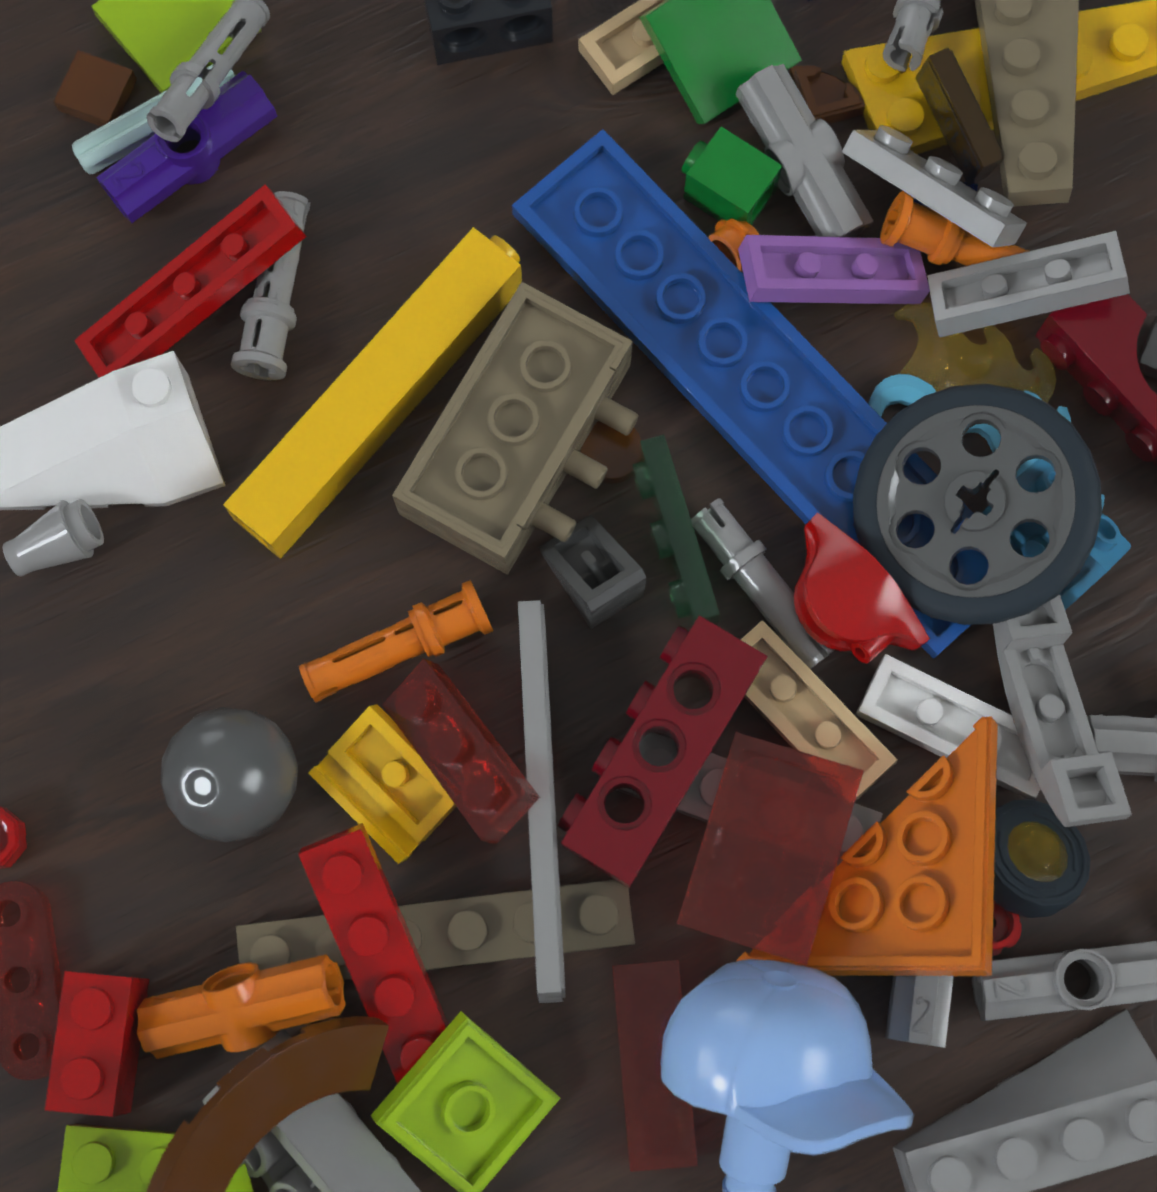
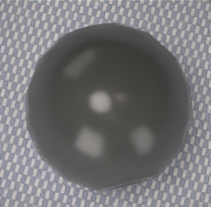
(229, 774)

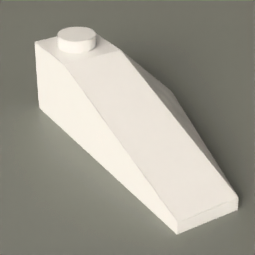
(111, 443)

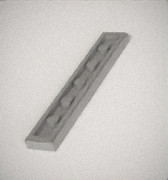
(542, 814)

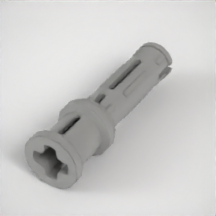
(269, 310)

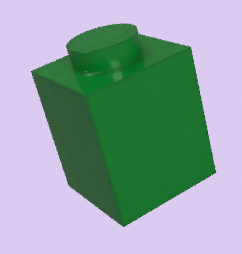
(730, 178)

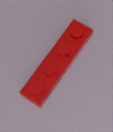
(192, 284)
(375, 944)

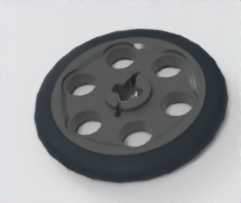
(1013, 582)

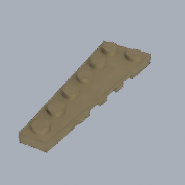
(1032, 94)

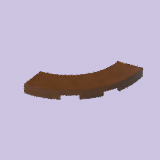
(263, 1092)

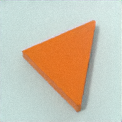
(921, 881)

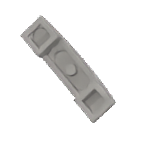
(1052, 720)

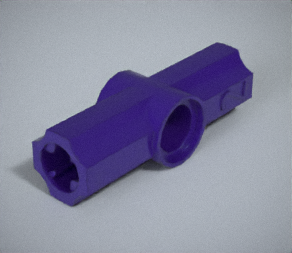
(158, 171)

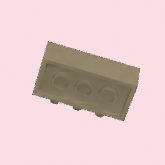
(518, 430)

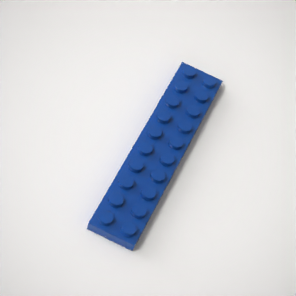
(725, 354)

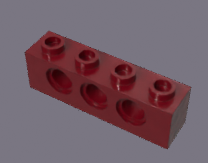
(728, 671)

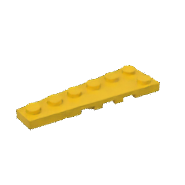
(1112, 51)

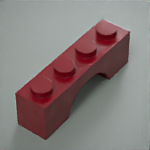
(1100, 351)

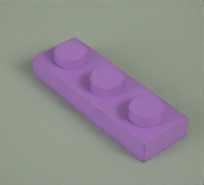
(831, 270)

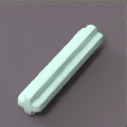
(122, 134)

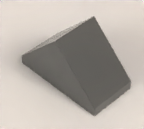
(595, 571)

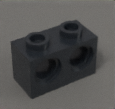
(486, 27)

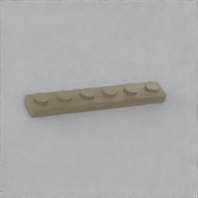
(460, 929)

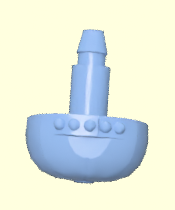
(784, 1063)

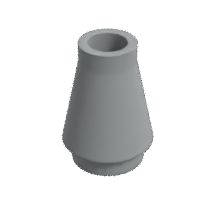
(58, 537)

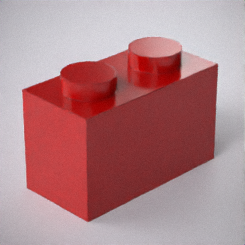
(96, 1044)

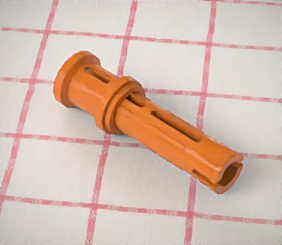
(936, 235)
(425, 630)

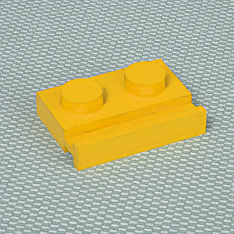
(384, 784)

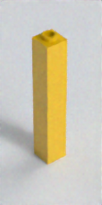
(376, 392)

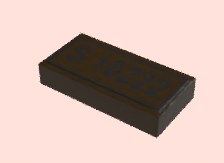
(959, 116)

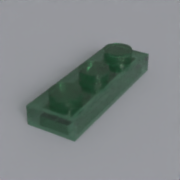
(674, 532)

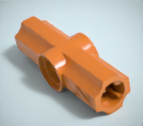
(241, 1007)

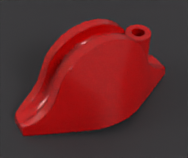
(850, 598)

